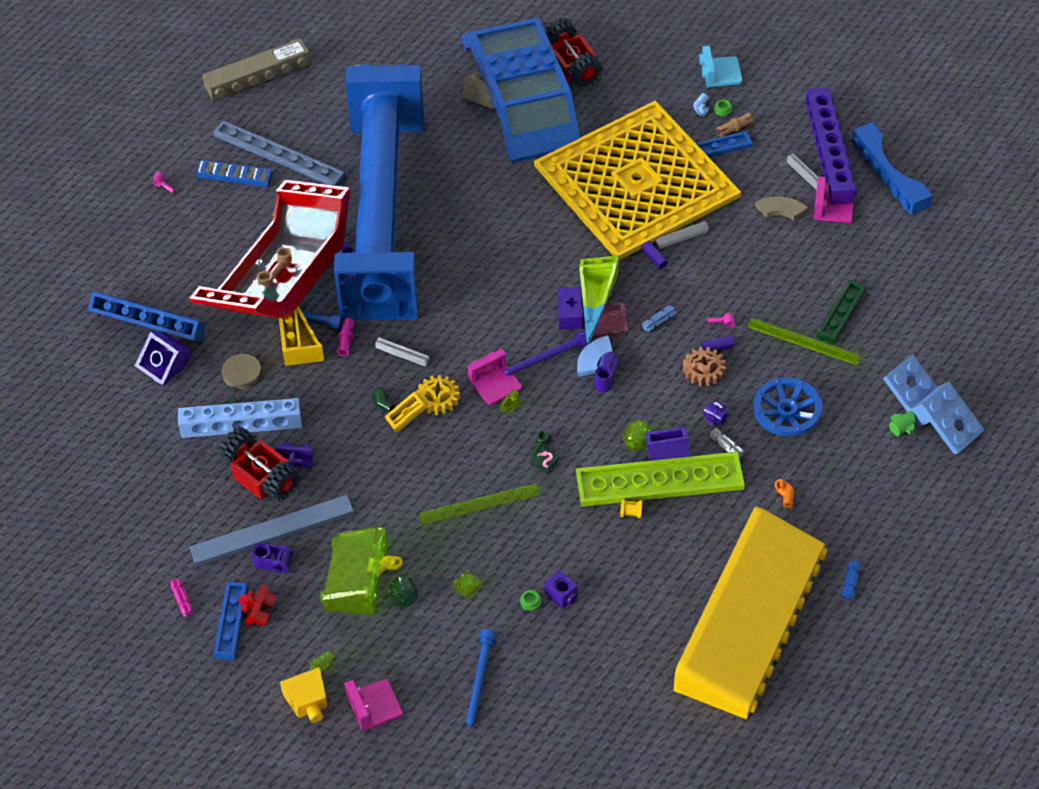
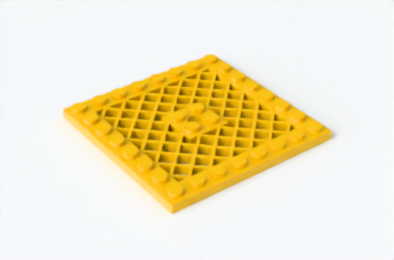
(647, 117)

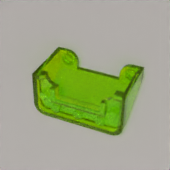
(355, 571)

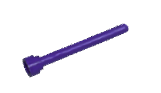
(578, 340)

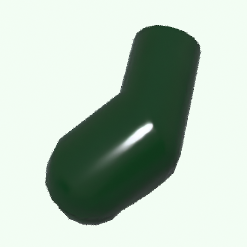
(380, 399)

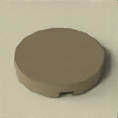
(241, 371)

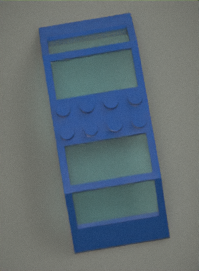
(525, 87)

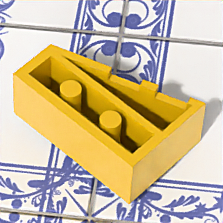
(299, 340)

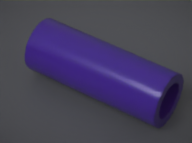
(654, 255)
(718, 344)

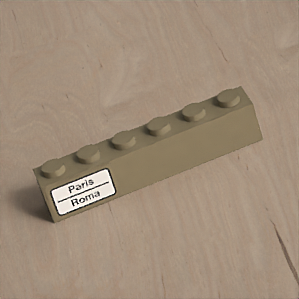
(256, 69)

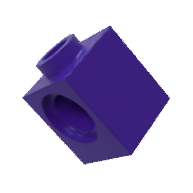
(558, 582)

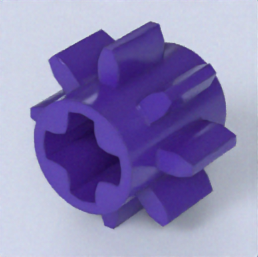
(715, 413)

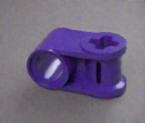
(272, 558)

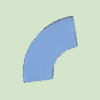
(592, 355)

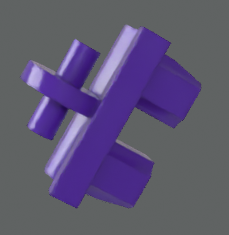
(296, 455)

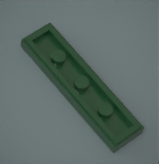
(841, 312)

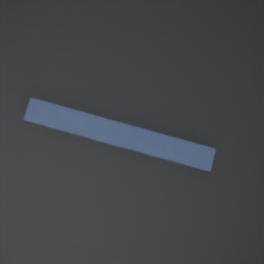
(279, 154)
(271, 530)

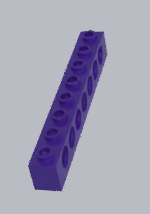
(830, 146)

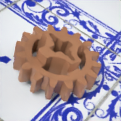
(704, 366)

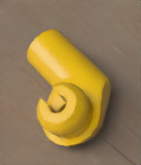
(390, 563)

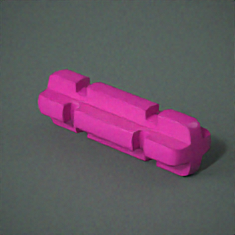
(181, 597)

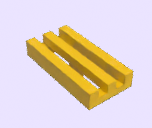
(407, 414)

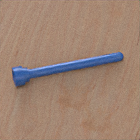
(334, 322)
(487, 640)

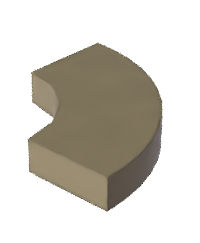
(781, 206)

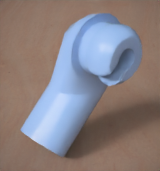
(699, 105)

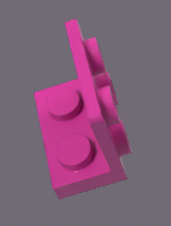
(830, 212)
(373, 703)

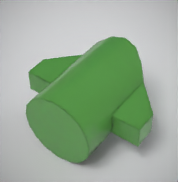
(902, 423)

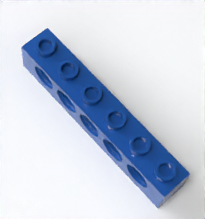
(147, 316)

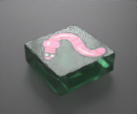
(544, 460)

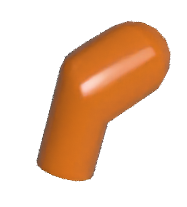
(786, 491)

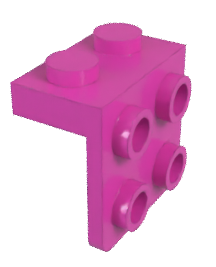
(489, 377)

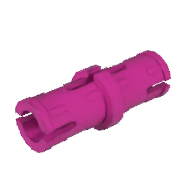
(345, 337)

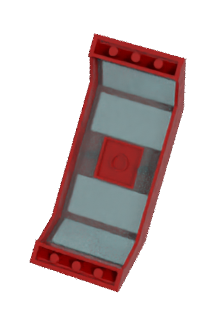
(311, 224)

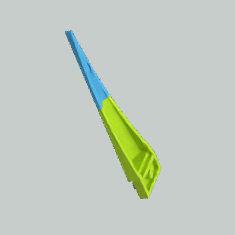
(597, 281)

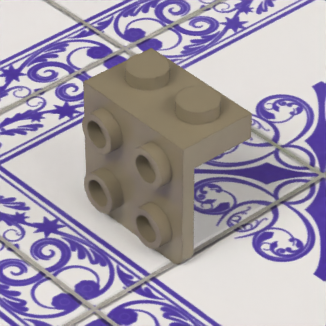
(476, 90)

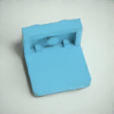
(719, 71)

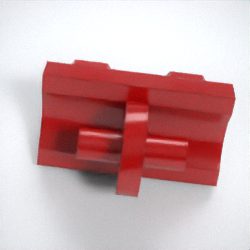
(262, 598)

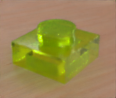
(467, 584)
(322, 661)

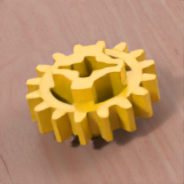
(447, 396)

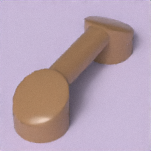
(284, 258)

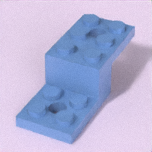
(934, 404)

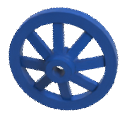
(789, 405)

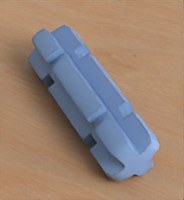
(658, 318)

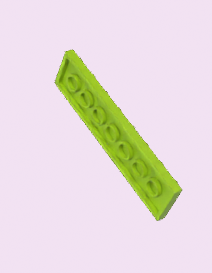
(659, 479)

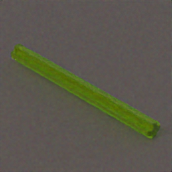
(804, 341)
(479, 504)

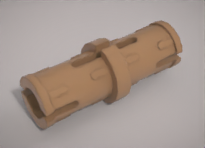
(735, 125)

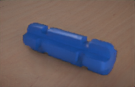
(851, 580)

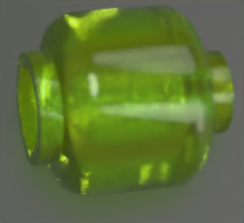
(635, 436)

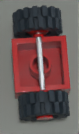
(573, 53)
(258, 465)

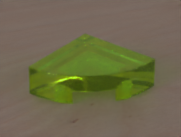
(510, 402)

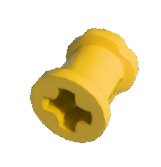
(631, 508)

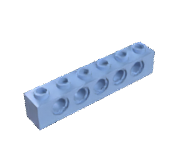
(250, 415)

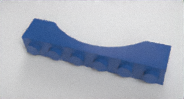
(911, 193)

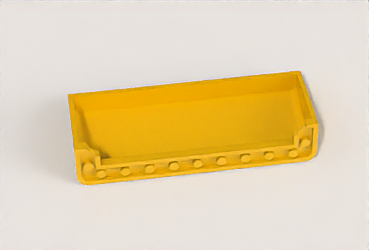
(749, 614)

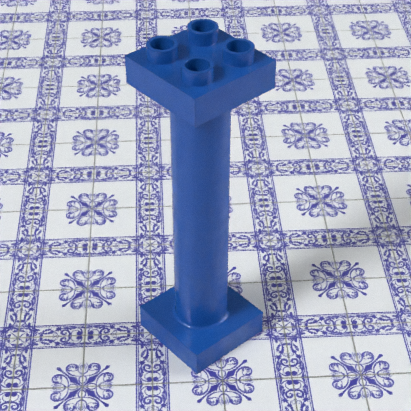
(375, 279)

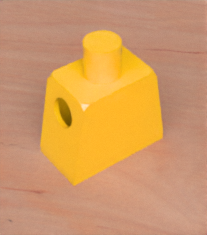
(306, 694)

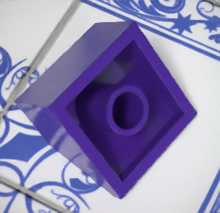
(162, 357)

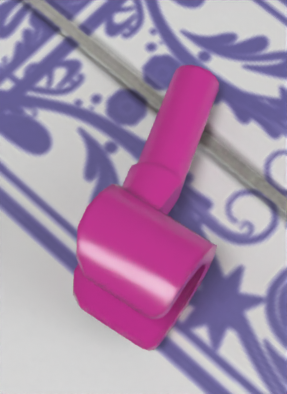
(159, 181)
(727, 319)

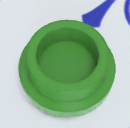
(723, 108)
(530, 600)

